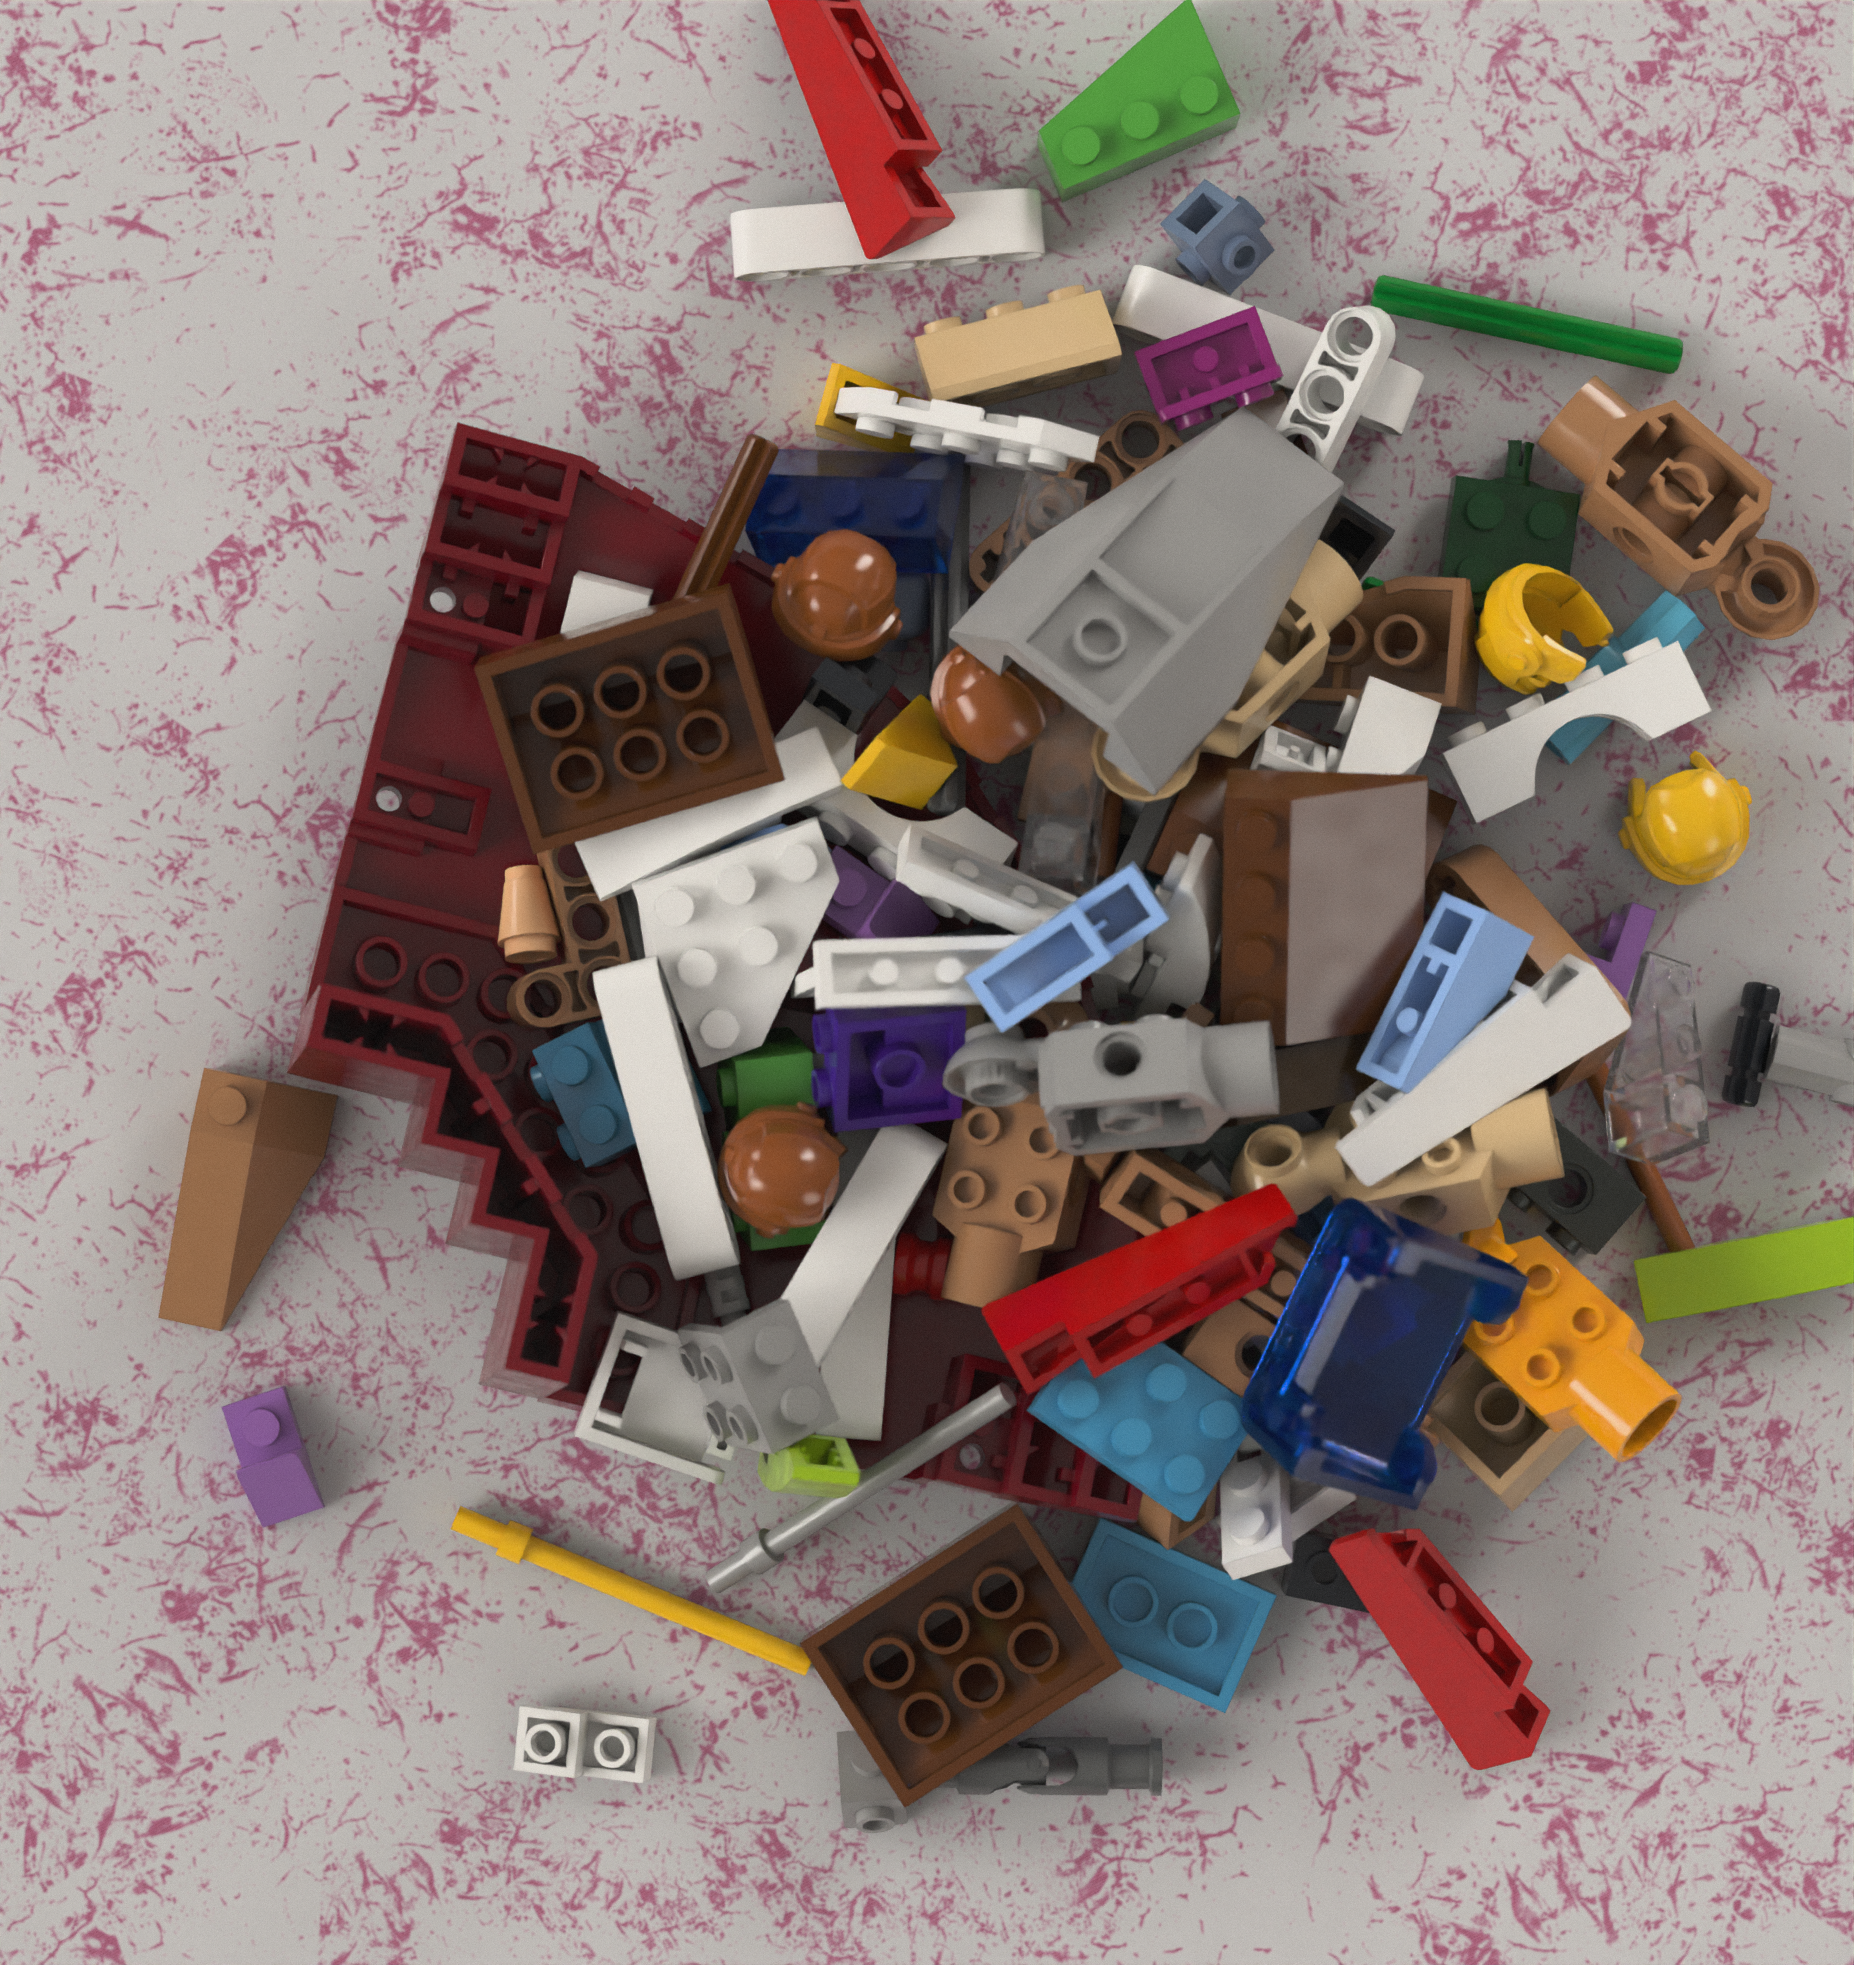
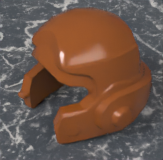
(838, 597)
(987, 711)
(780, 1168)

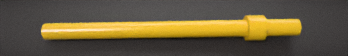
(518, 1543)

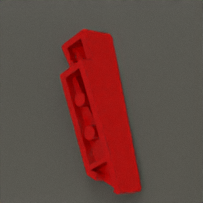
(864, 122)
(1141, 1290)
(1447, 1643)

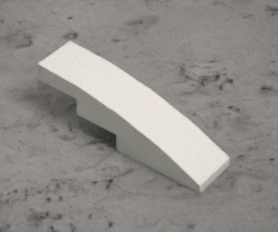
(678, 838)

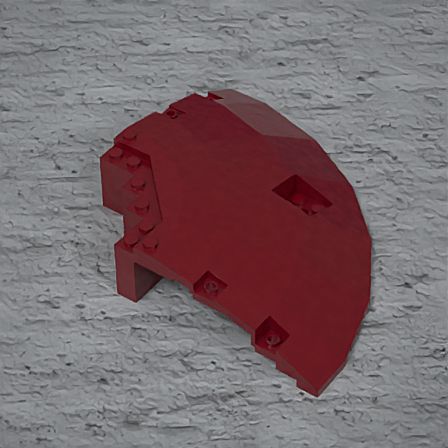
(417, 989)

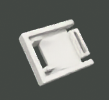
(663, 1408)

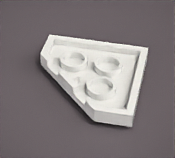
(962, 428)
(737, 932)

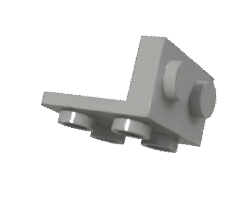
(757, 1379)

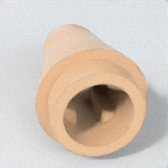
(527, 917)

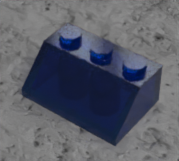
(889, 496)

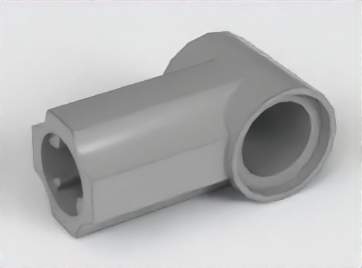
(1812, 1064)

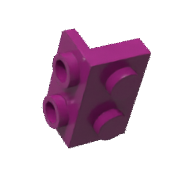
(1208, 368)

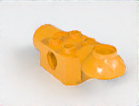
(1571, 1351)

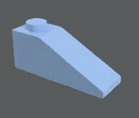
(1444, 992)

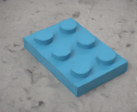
(1149, 1423)
(1171, 1613)

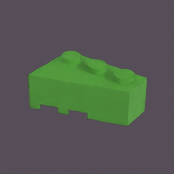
(1141, 109)
(762, 1077)

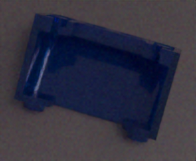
(1369, 1350)

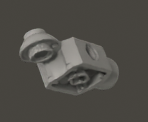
(1125, 1082)

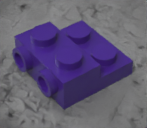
(886, 1065)

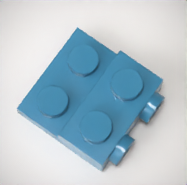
(584, 1083)

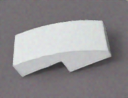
(584, 1743)

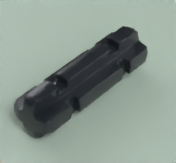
(1750, 1044)

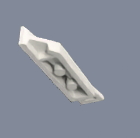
(1504, 1055)

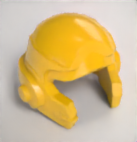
(1525, 624)
(1687, 824)

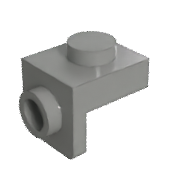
(864, 1791)

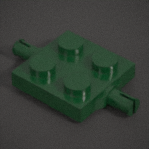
(1506, 524)

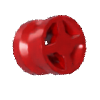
(921, 1265)

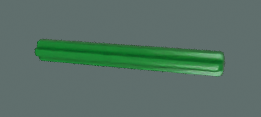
(1527, 324)

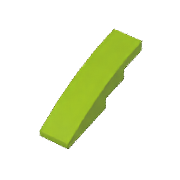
(1747, 1269)
(811, 1468)

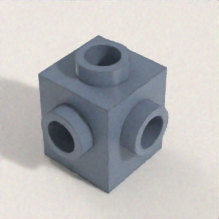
(1228, 244)

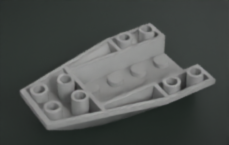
(1162, 591)

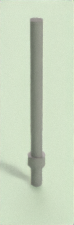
(767, 1547)

